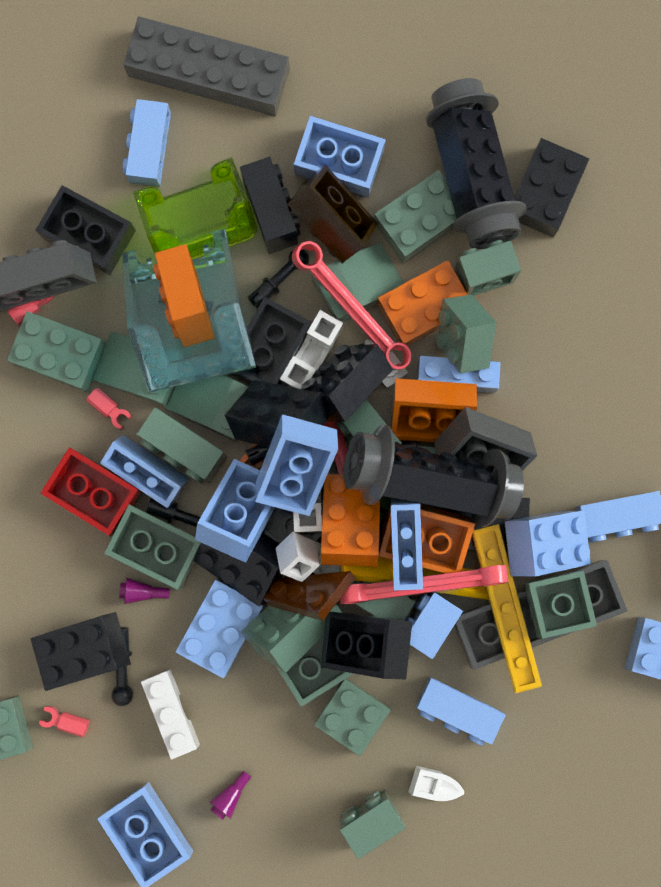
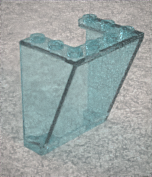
(162, 356)

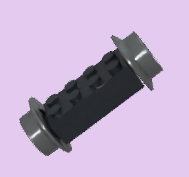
(474, 163)
(388, 469)

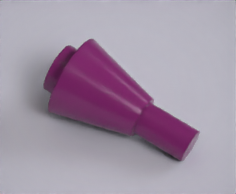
(136, 591)
(226, 801)

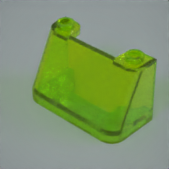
(197, 212)

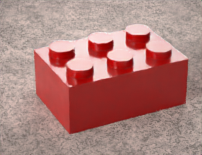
(90, 491)

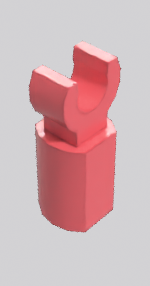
(34, 307)
(107, 407)
(66, 722)

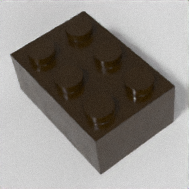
(333, 214)

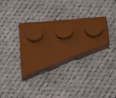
(311, 597)

